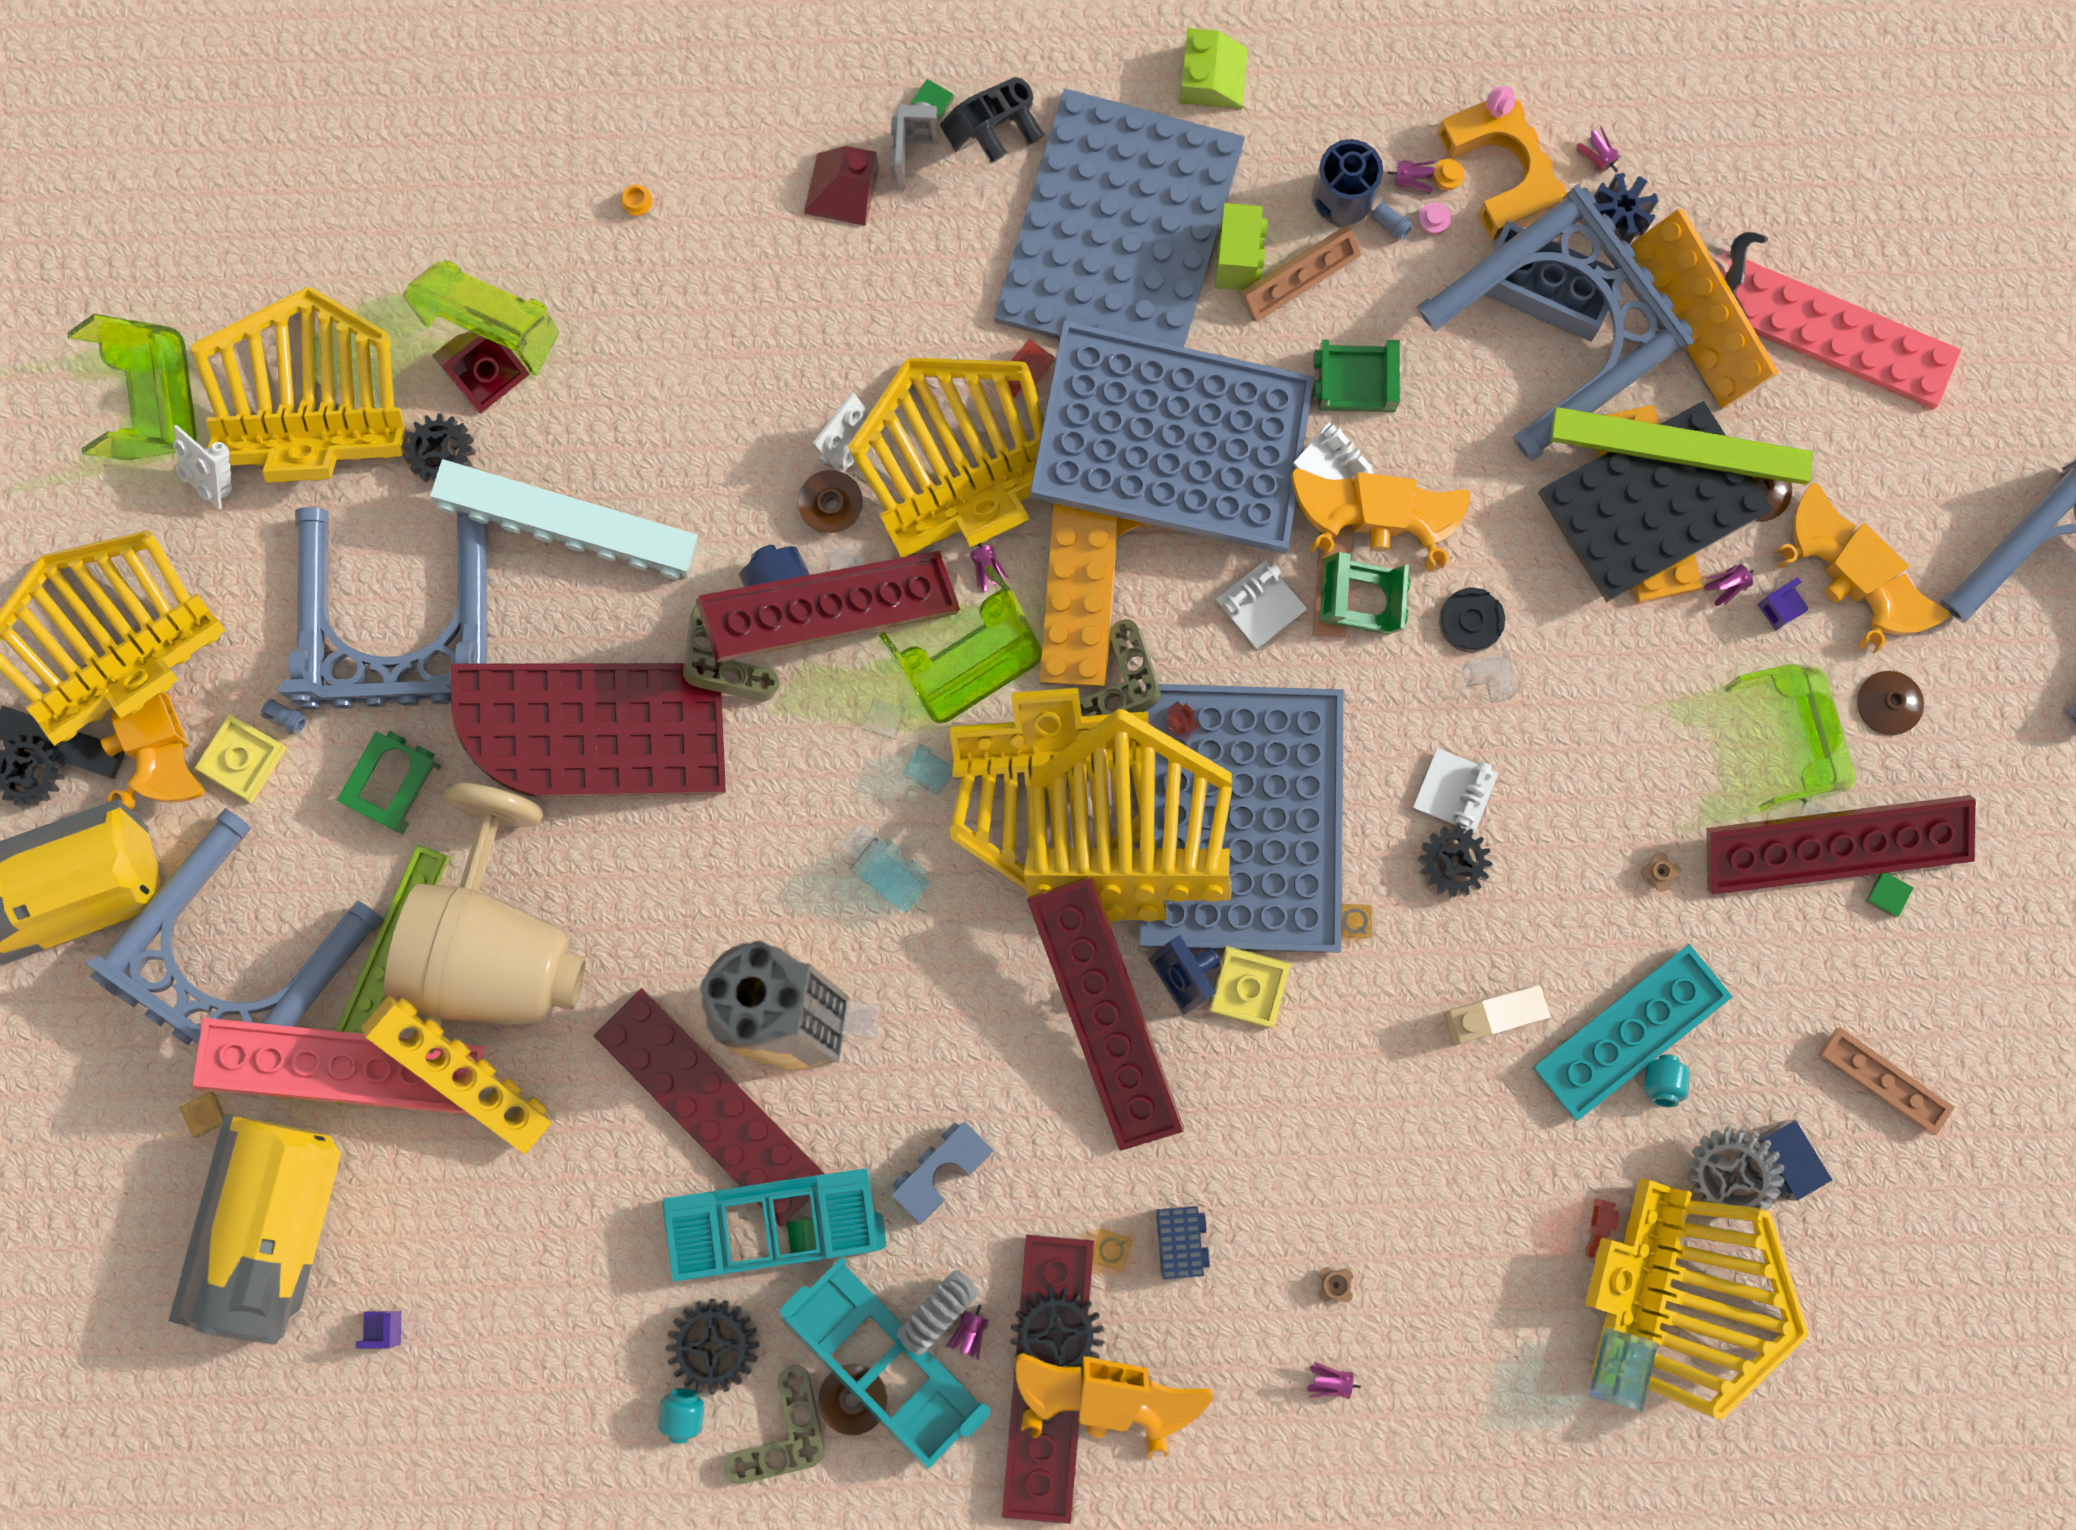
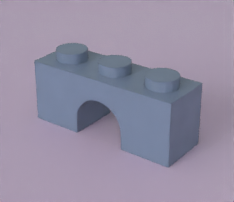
(918, 1191)

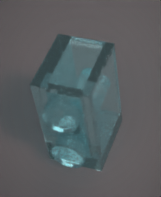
(890, 874)
(1623, 1369)

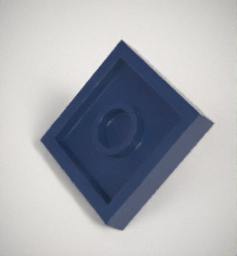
(1185, 973)

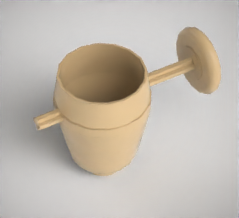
(471, 954)

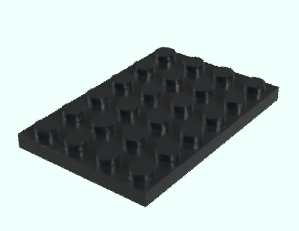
(1647, 514)

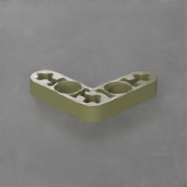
(704, 657)
(1130, 688)
(789, 1447)

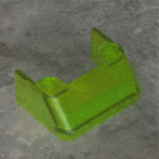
(483, 310)
(156, 385)
(974, 664)
(1831, 766)

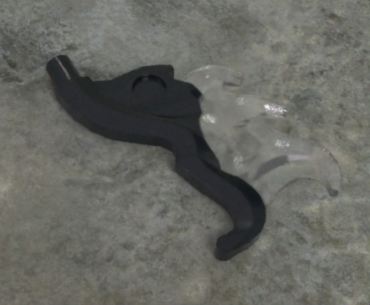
(1729, 254)

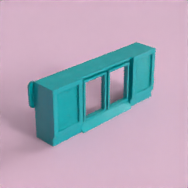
(841, 1218)
(934, 1414)

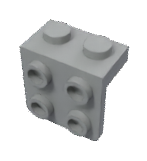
(912, 125)

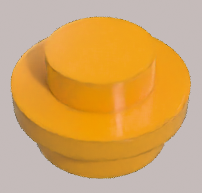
(1448, 174)
(636, 200)

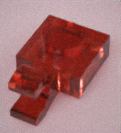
(1037, 360)
(1181, 720)
(1602, 1222)

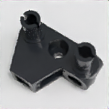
(985, 111)

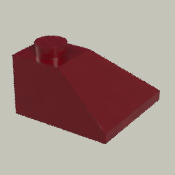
(843, 184)
(480, 368)

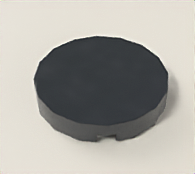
(1472, 620)

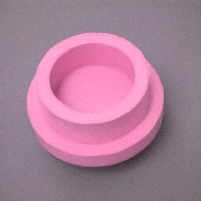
(1500, 101)
(1434, 218)

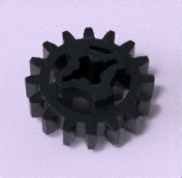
(450, 438)
(40, 774)
(1466, 868)

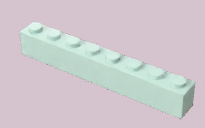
(563, 519)

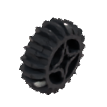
(1080, 1331)
(711, 1361)

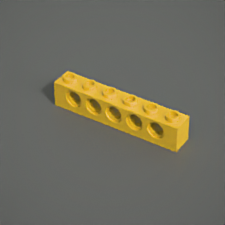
(519, 1130)

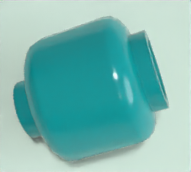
(1666, 1081)
(681, 1415)

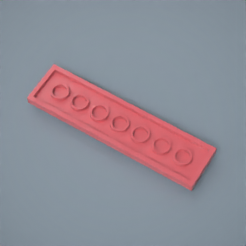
(1846, 336)
(312, 1066)

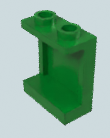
(1357, 377)

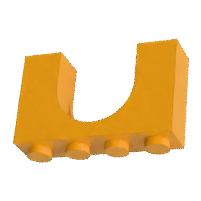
(1540, 188)

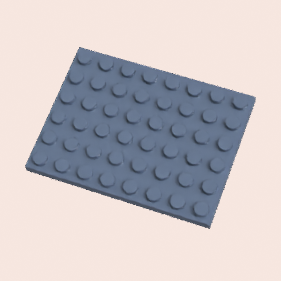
(1119, 222)
(1172, 437)
(1279, 818)

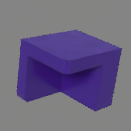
(1783, 605)
(381, 1330)

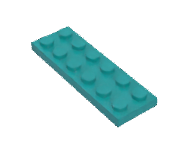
(1632, 1032)

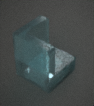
(927, 770)

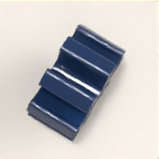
(1617, 200)

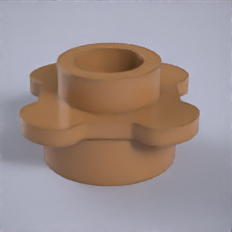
(1651, 873)
(1343, 1278)

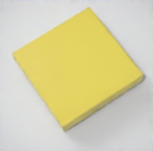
(240, 758)
(1249, 987)

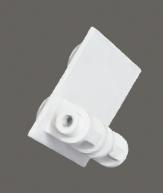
(839, 433)
(1332, 456)
(203, 468)
(1261, 604)
(1456, 790)

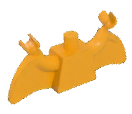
(1381, 508)
(1860, 568)
(157, 745)
(1107, 1398)

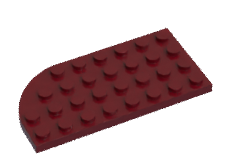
(590, 728)

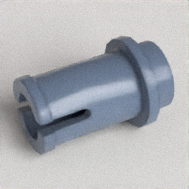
(1391, 220)
(289, 719)

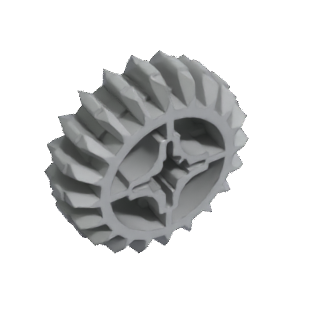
(1748, 1179)
(937, 1313)

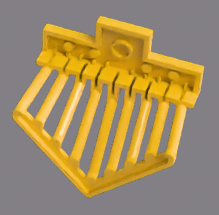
(307, 441)
(978, 500)
(128, 671)
(1041, 729)
(1128, 879)
(1635, 1279)

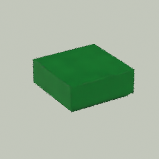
(935, 96)
(1889, 894)

